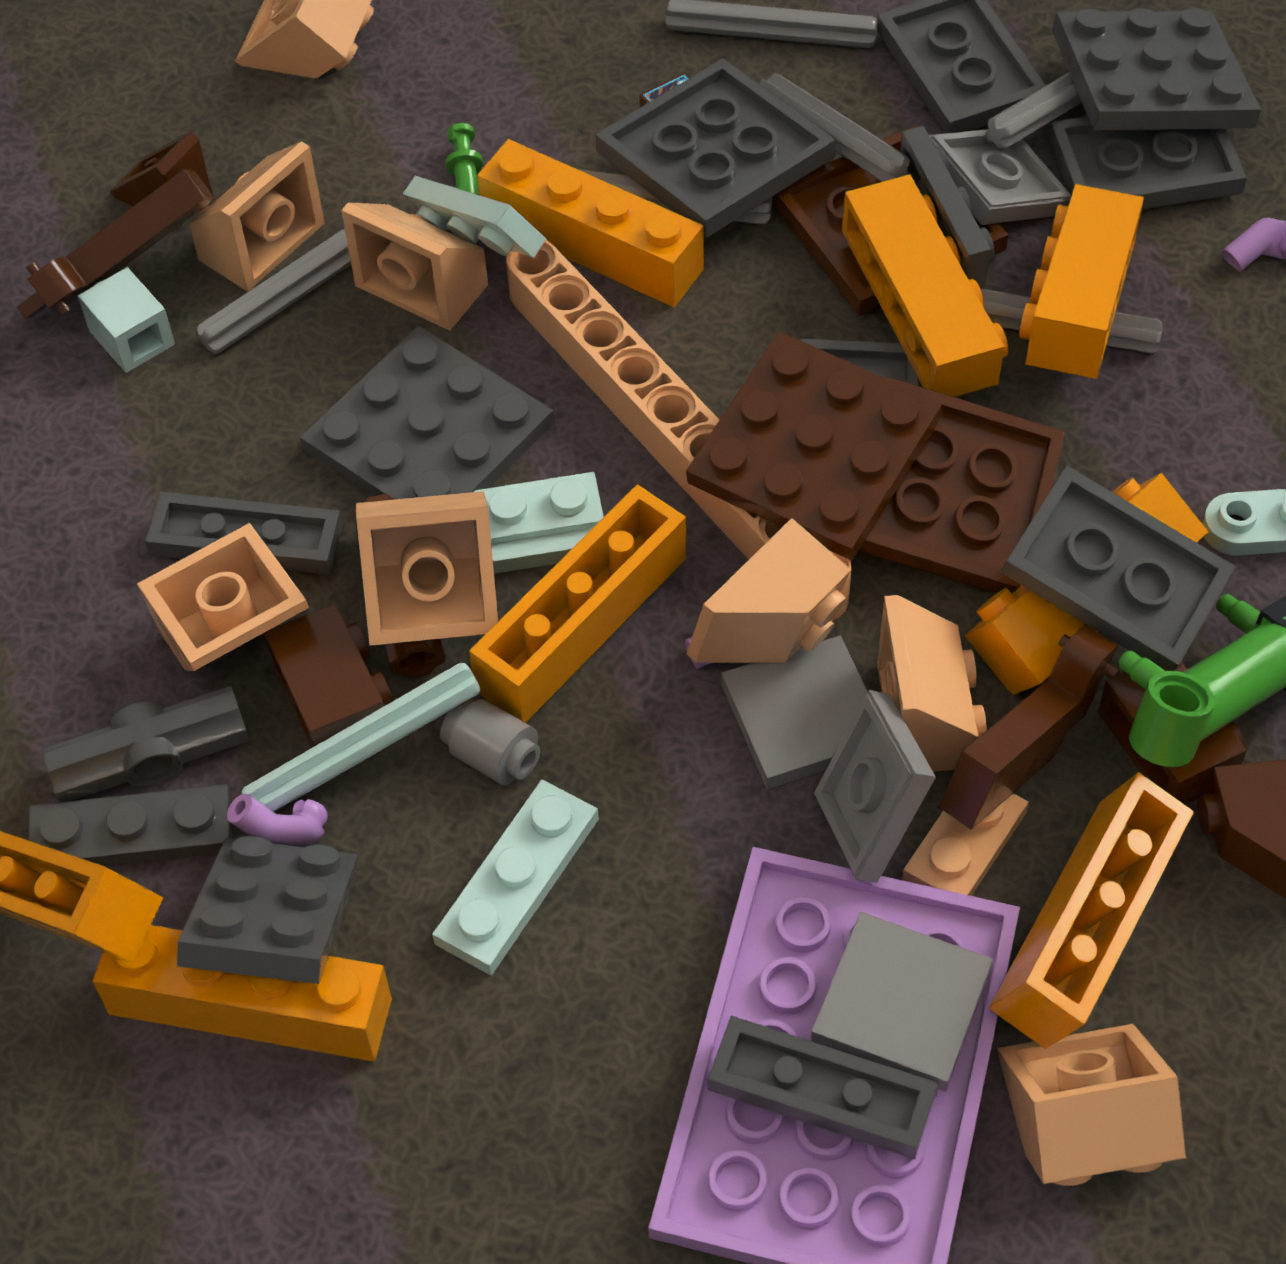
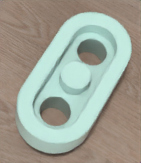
(1258, 533)

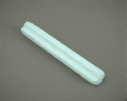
(365, 738)

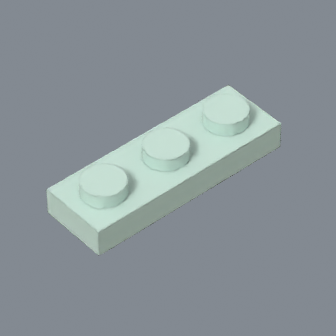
(474, 217)
(515, 877)

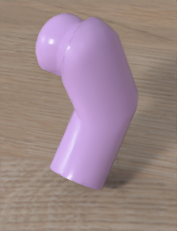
(1262, 238)
(298, 829)

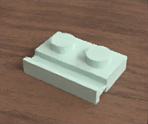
(540, 519)

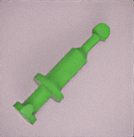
(463, 162)

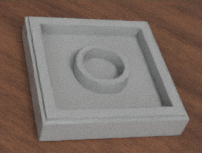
(1001, 182)
(795, 709)
(874, 786)
(902, 999)

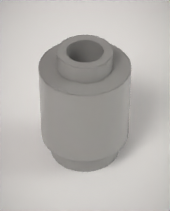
(491, 740)

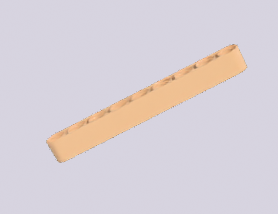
(629, 381)

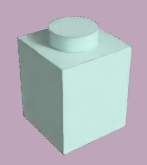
(126, 319)

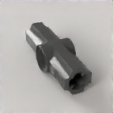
(145, 745)

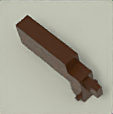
(116, 245)
(1031, 731)

